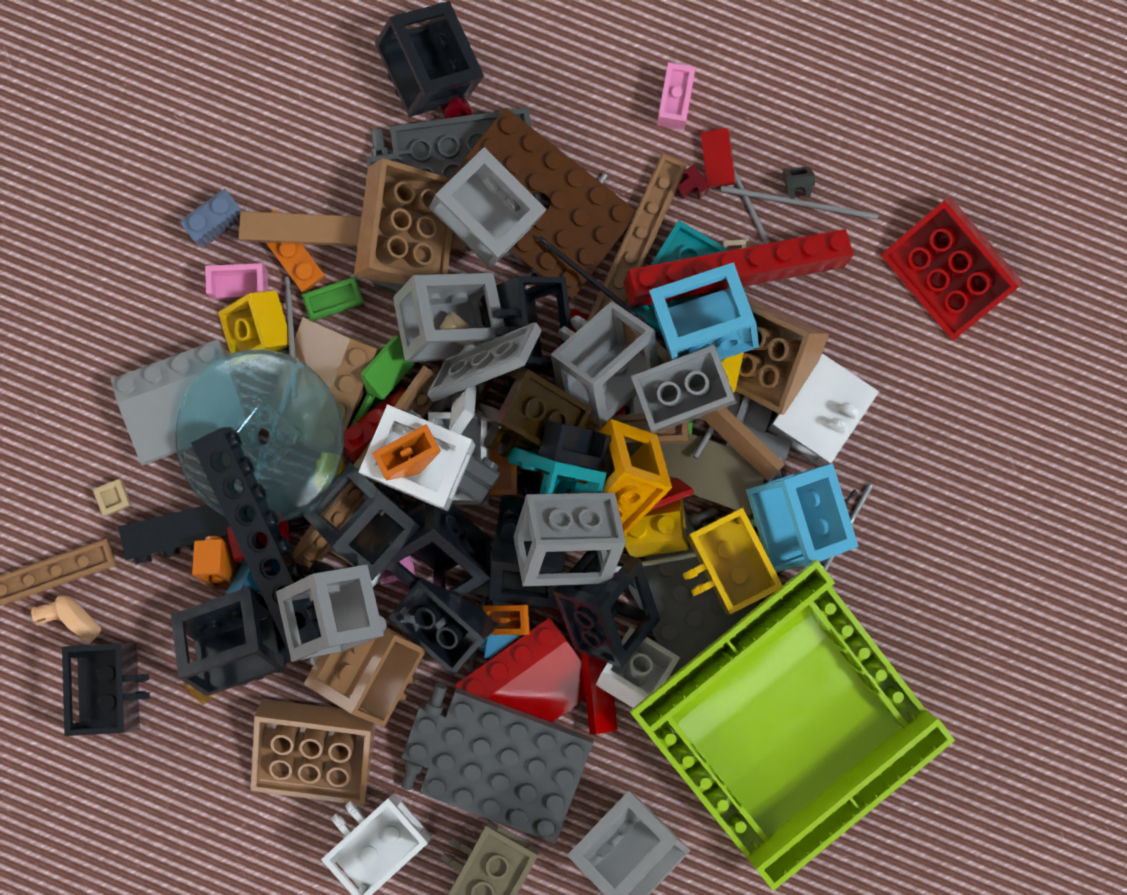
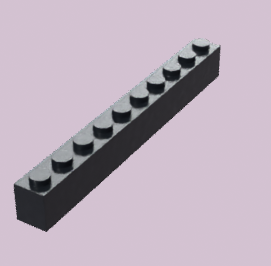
(180, 529)

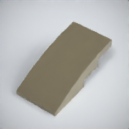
(716, 475)

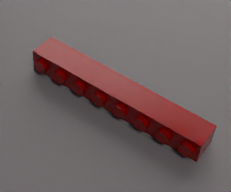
(753, 264)

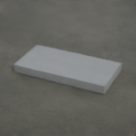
(484, 362)

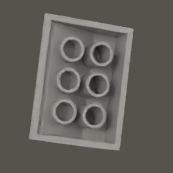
(153, 395)

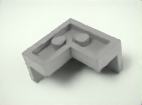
(757, 420)

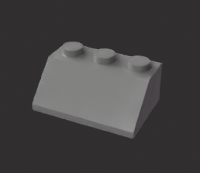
(683, 389)

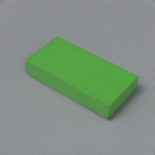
(333, 299)

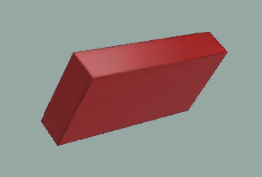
(718, 157)

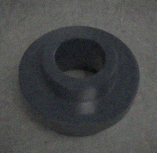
(529, 482)

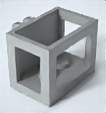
(487, 207)
(425, 304)
(599, 364)
(569, 524)
(343, 609)
(628, 850)

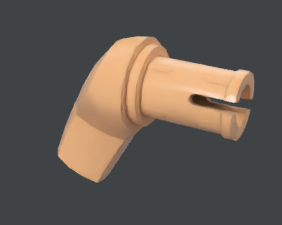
(71, 614)

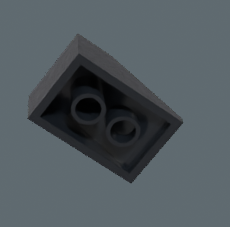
(443, 624)

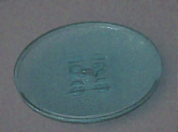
(270, 393)

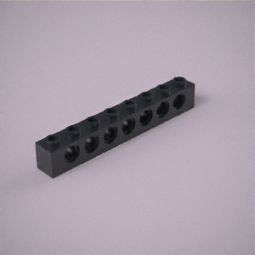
(247, 531)

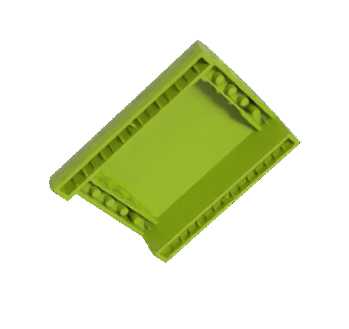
(791, 726)

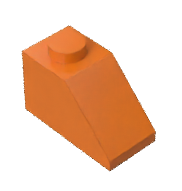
(214, 562)

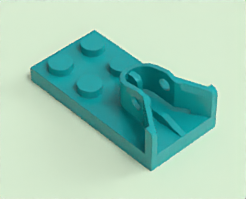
(681, 244)
(559, 476)

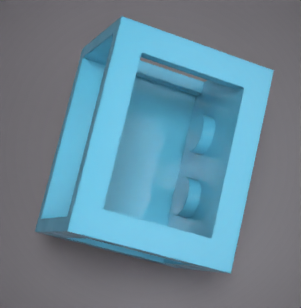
(714, 319)
(802, 518)

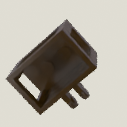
(527, 411)

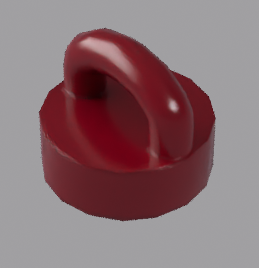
(456, 108)

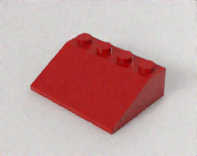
(951, 268)
(532, 675)

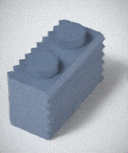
(212, 218)

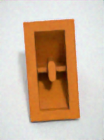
(407, 454)
(511, 618)

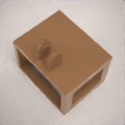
(369, 676)

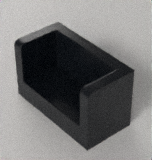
(575, 445)

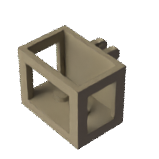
(495, 863)

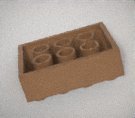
(398, 228)
(783, 359)
(338, 361)
(311, 752)

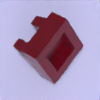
(693, 183)

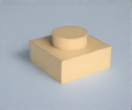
(112, 497)

